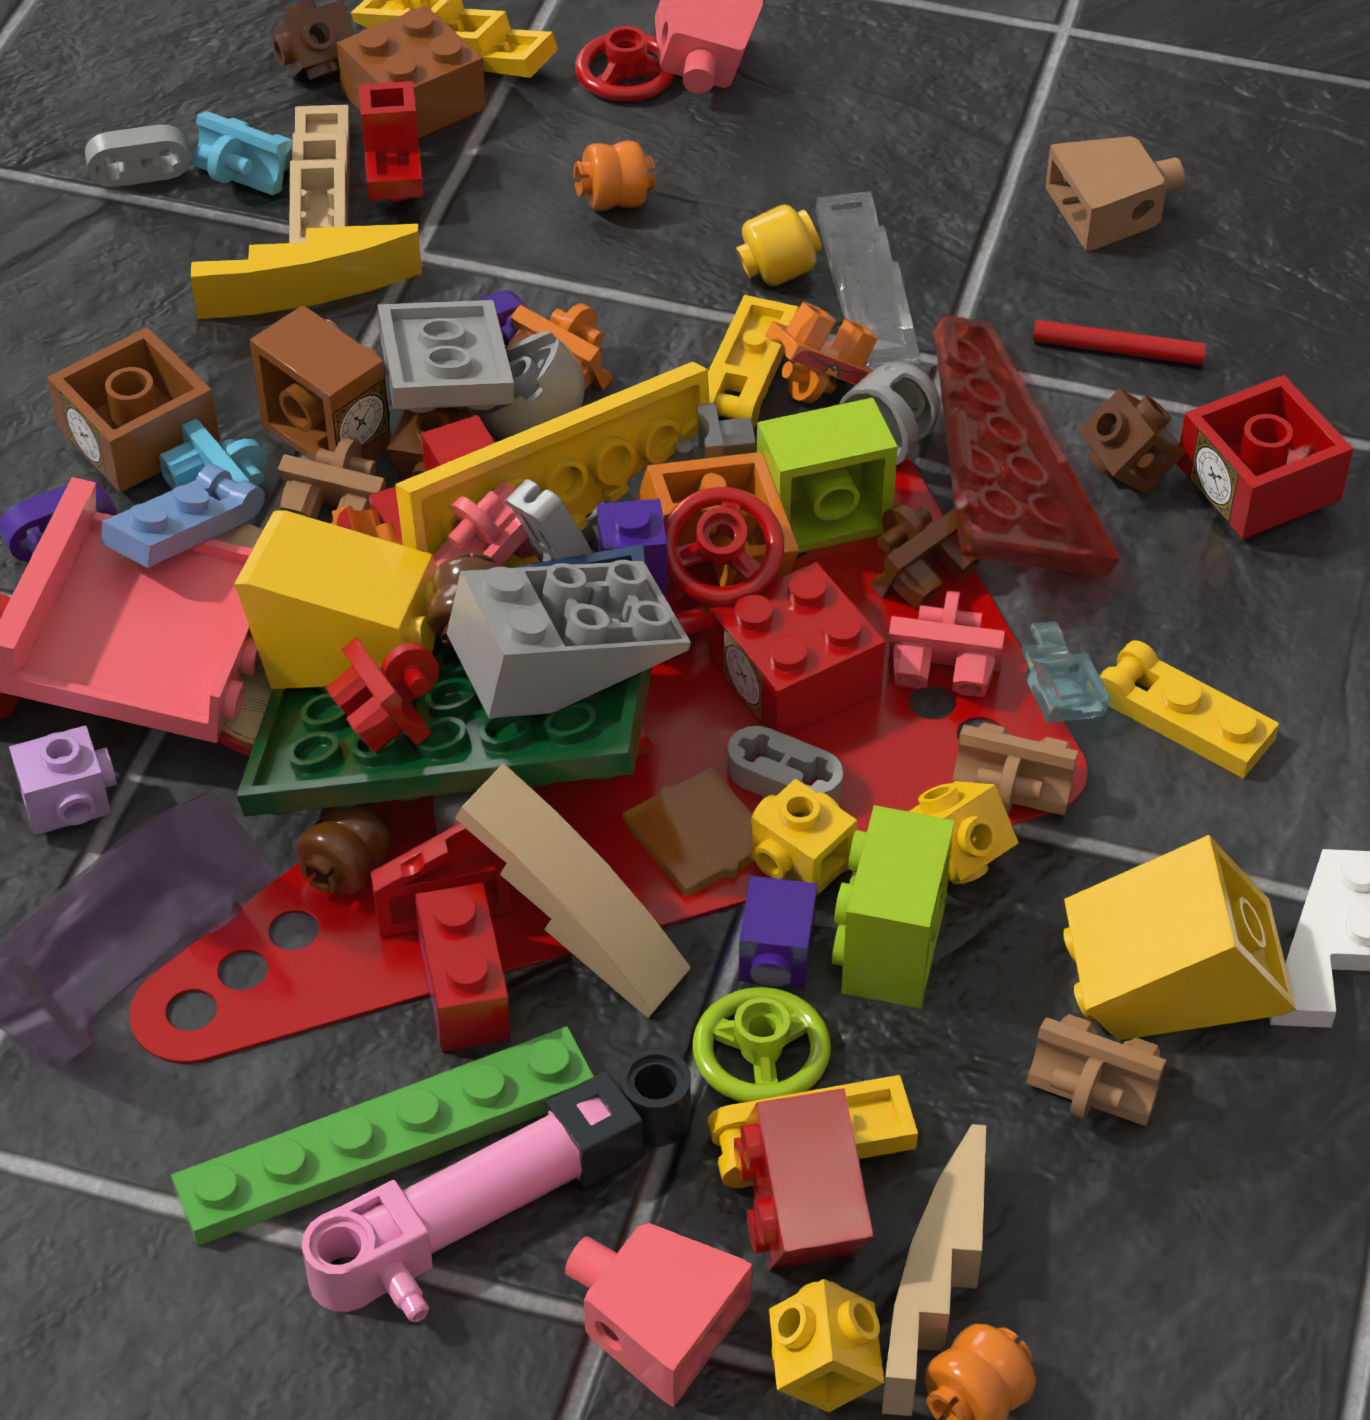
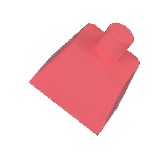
(704, 39)
(660, 1303)

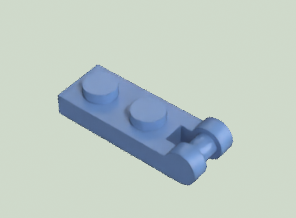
(182, 517)

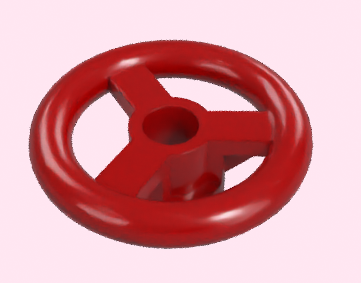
(627, 59)
(729, 523)

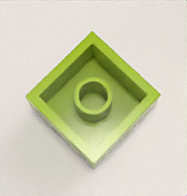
(831, 471)
(893, 906)

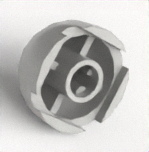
(545, 386)

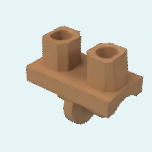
(331, 479)
(1022, 769)
(1096, 1070)

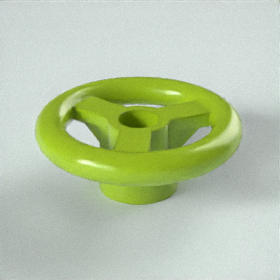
(762, 1026)

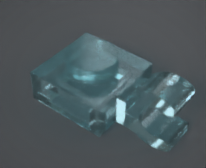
(1062, 682)

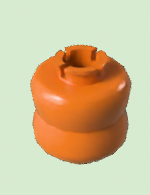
(614, 175)
(980, 1375)

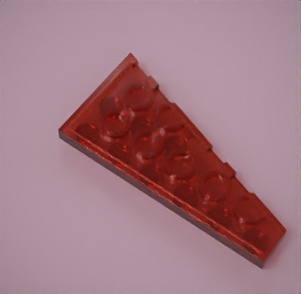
(1006, 469)

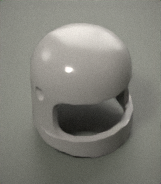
(905, 401)

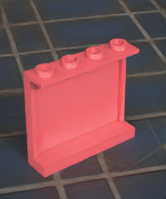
(124, 637)

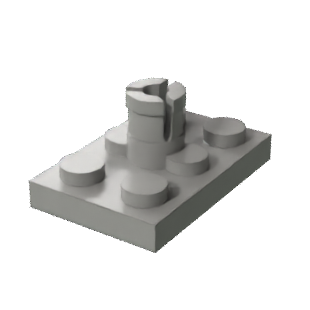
(445, 355)

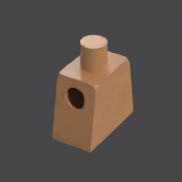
(1110, 188)

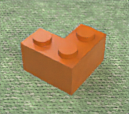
(745, 472)

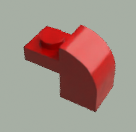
(391, 141)

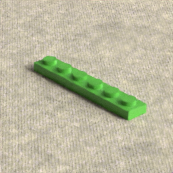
(377, 1136)

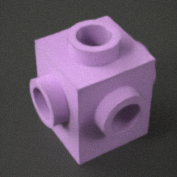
(63, 779)

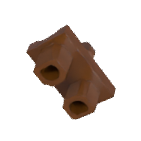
(916, 548)

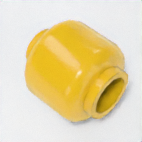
(779, 245)

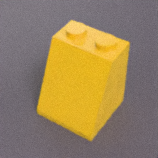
(320, 588)
(1177, 946)

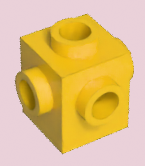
(980, 825)
(801, 836)
(826, 1345)

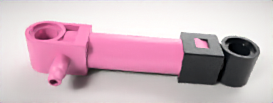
(583, 1138)

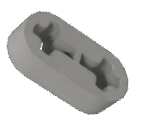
(137, 155)
(784, 761)

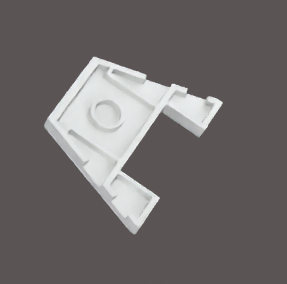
(1329, 936)

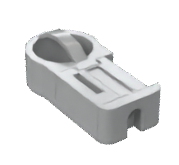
(547, 523)

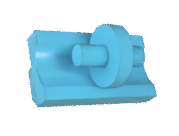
(241, 153)
(242, 458)

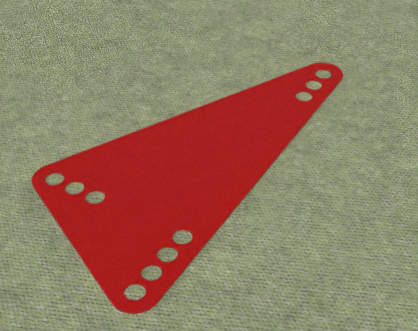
(689, 718)

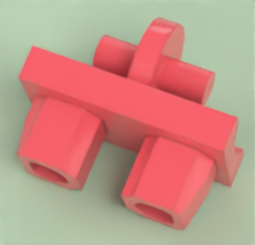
(486, 529)
(945, 638)

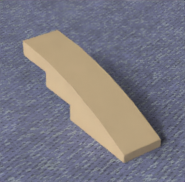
(319, 169)
(576, 888)
(941, 1256)

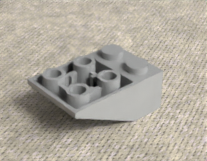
(559, 632)

